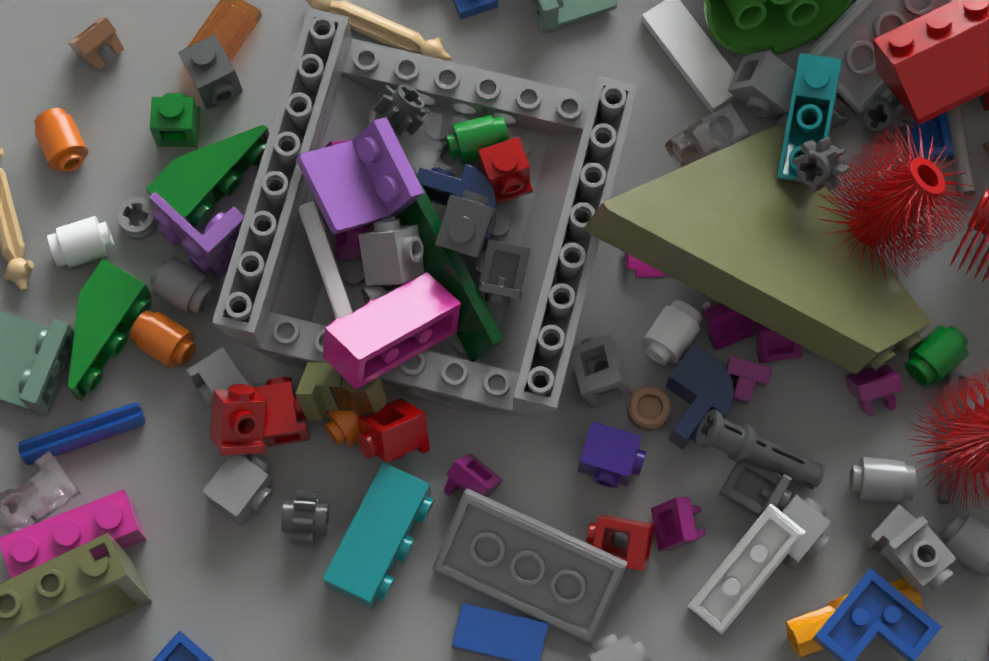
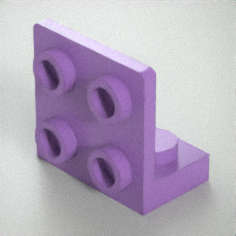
(361, 178)
(206, 251)

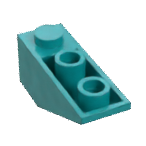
(809, 108)

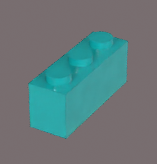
(379, 536)

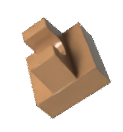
(92, 38)

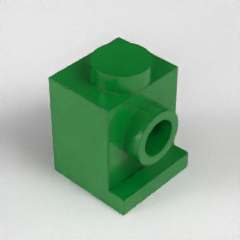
(178, 114)

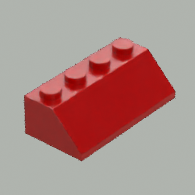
(937, 58)

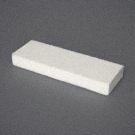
(691, 52)
(326, 259)
(746, 568)

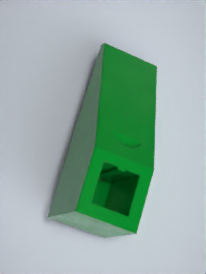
(202, 177)
(104, 316)

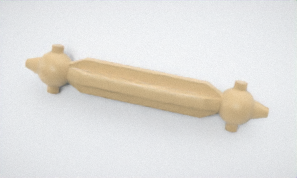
(383, 29)
(11, 239)

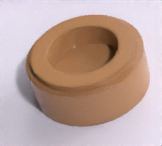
(649, 408)

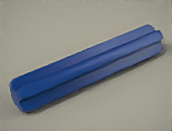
(82, 433)

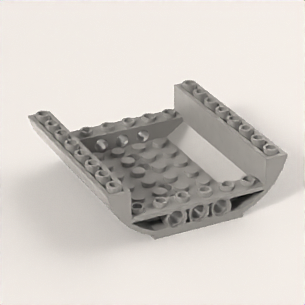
(573, 148)

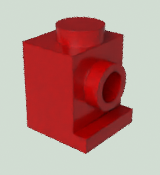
(506, 169)
(282, 413)
(228, 429)
(393, 431)
(639, 536)

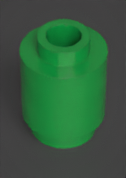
(474, 135)
(937, 355)

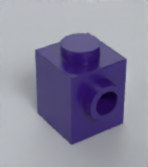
(611, 455)

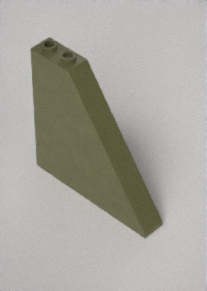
(766, 253)

